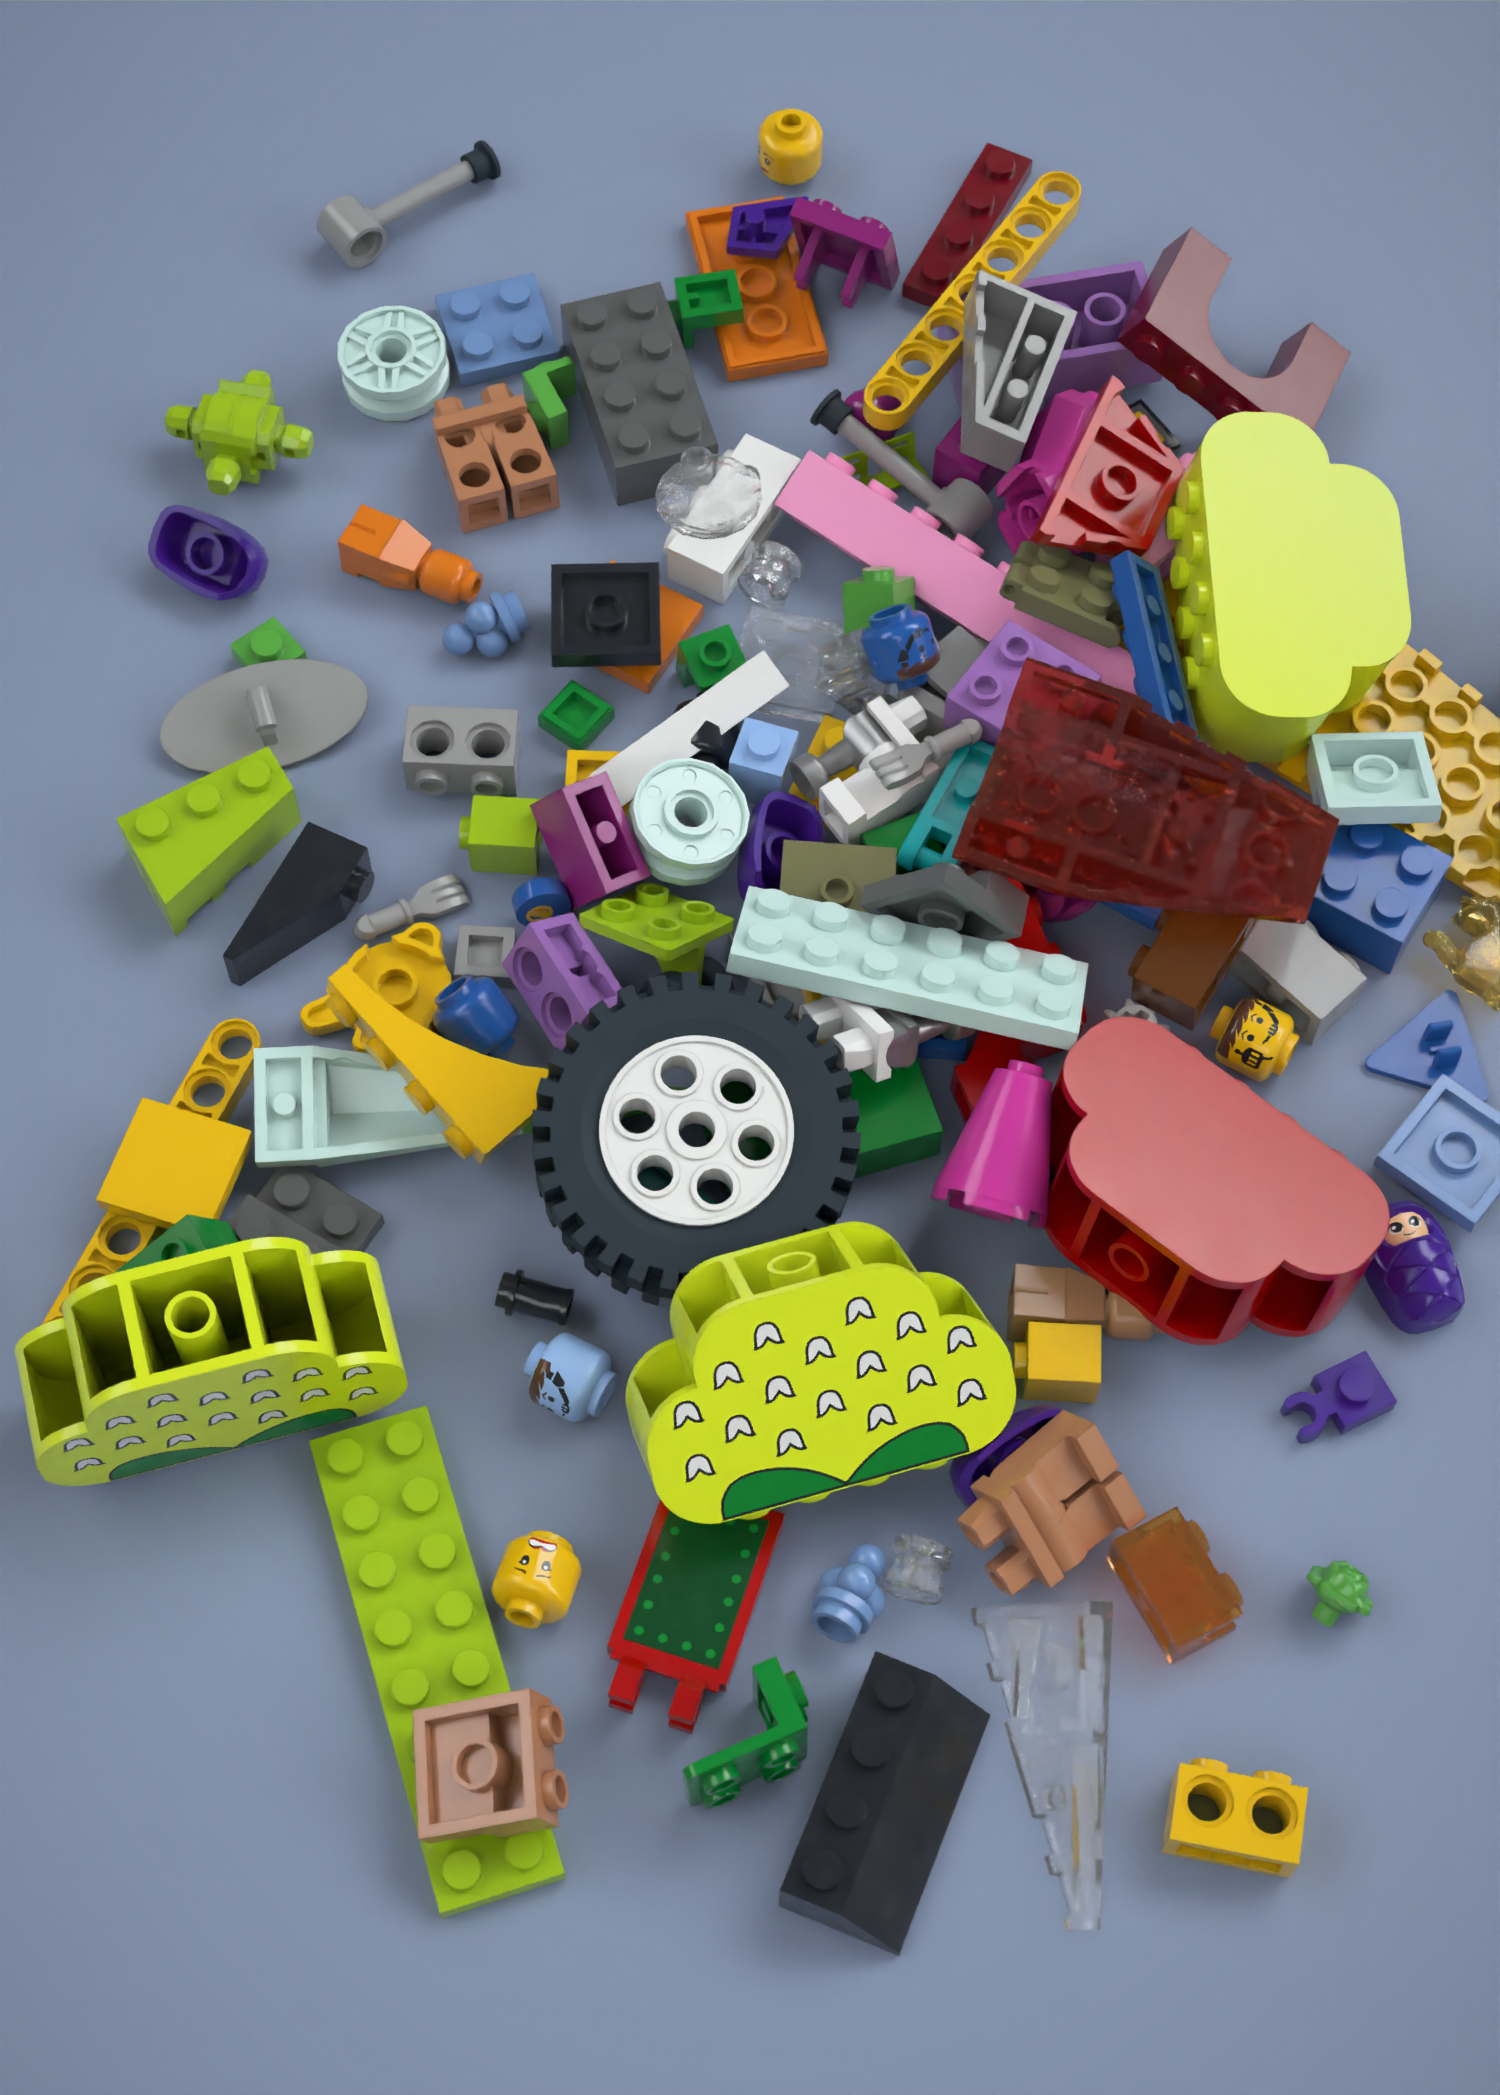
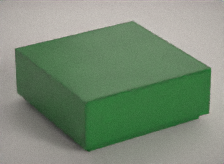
(576, 716)

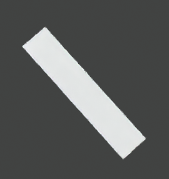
(722, 705)

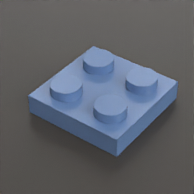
(497, 329)
(1448, 1153)

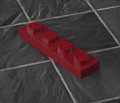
(967, 222)

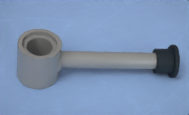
(358, 231)
(959, 507)

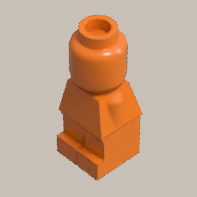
(404, 559)

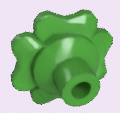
(1340, 1591)

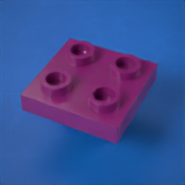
(844, 243)

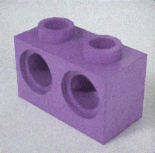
(560, 974)

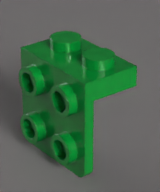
(766, 1755)

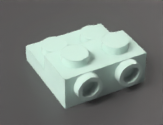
(1373, 777)

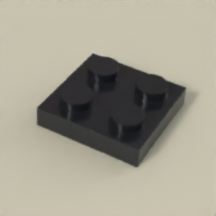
(605, 614)

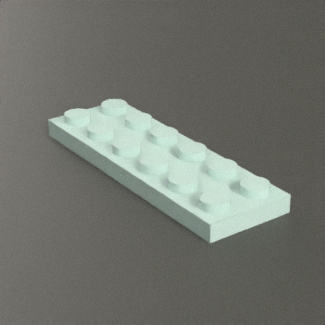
(909, 967)

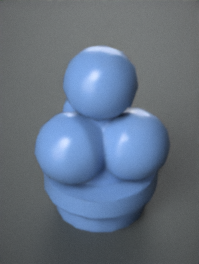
(488, 626)
(849, 1595)

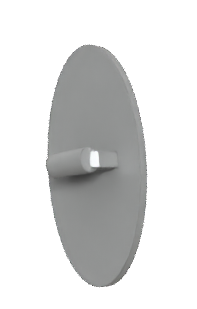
(279, 704)

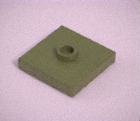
(834, 870)

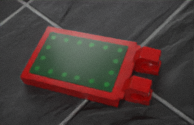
(690, 1608)

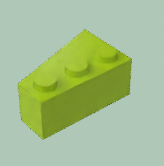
(209, 832)

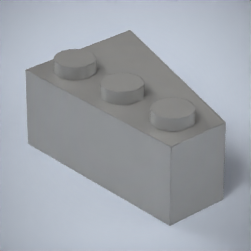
(1007, 364)

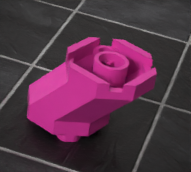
(1041, 464)

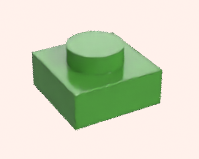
(266, 644)

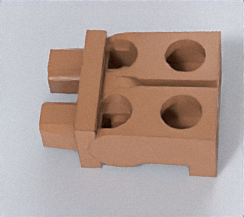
(491, 437)
(1049, 1504)

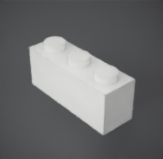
(715, 564)

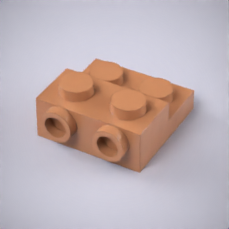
(488, 1766)

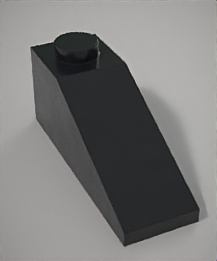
(302, 901)

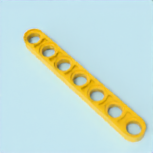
(949, 308)
(207, 1068)

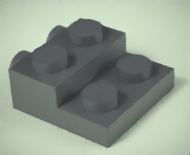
(945, 897)
(308, 1210)

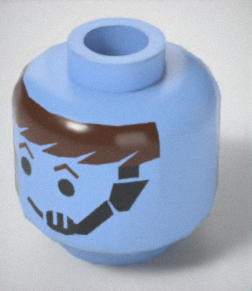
(570, 1377)

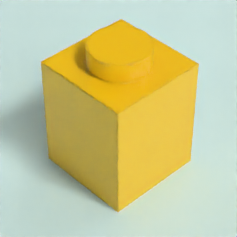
(1059, 1362)

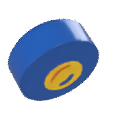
(540, 900)

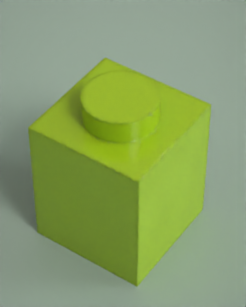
(501, 835)

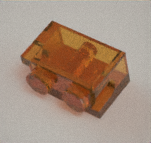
(1176, 1584)

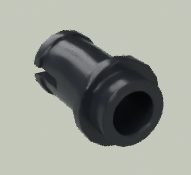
(534, 1298)

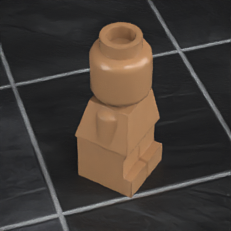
(1070, 1298)

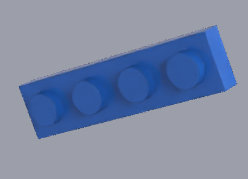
(1151, 638)

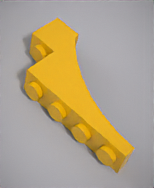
(471, 1093)

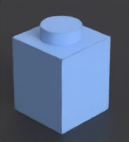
(763, 758)

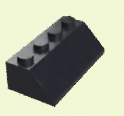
(884, 1804)

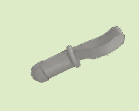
(909, 760)
(430, 901)

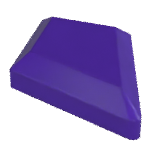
(761, 228)

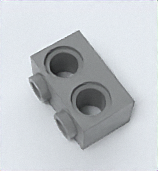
(463, 737)

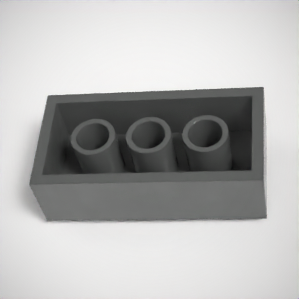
(635, 387)

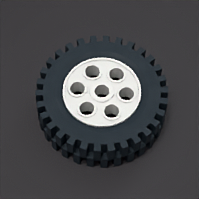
(616, 1066)

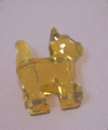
(1478, 962)

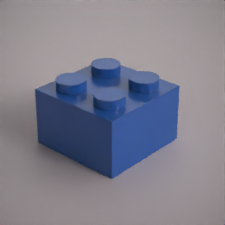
(1376, 891)

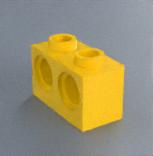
(1234, 1837)

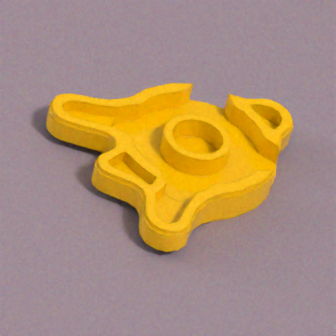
(402, 972)

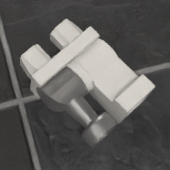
(862, 800)
(873, 1035)

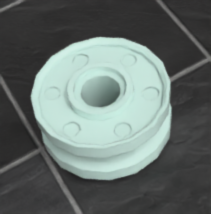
(393, 363)
(694, 792)

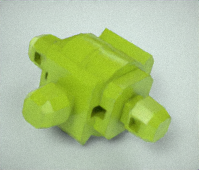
(239, 432)

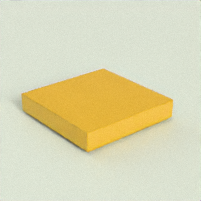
(174, 1165)

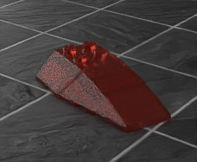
(1136, 810)

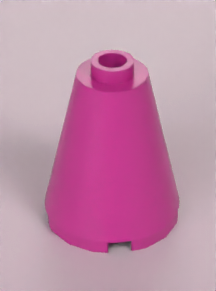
(1004, 1150)

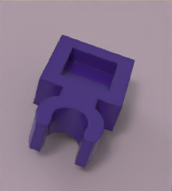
(1345, 1394)

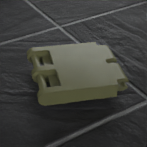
(1065, 592)

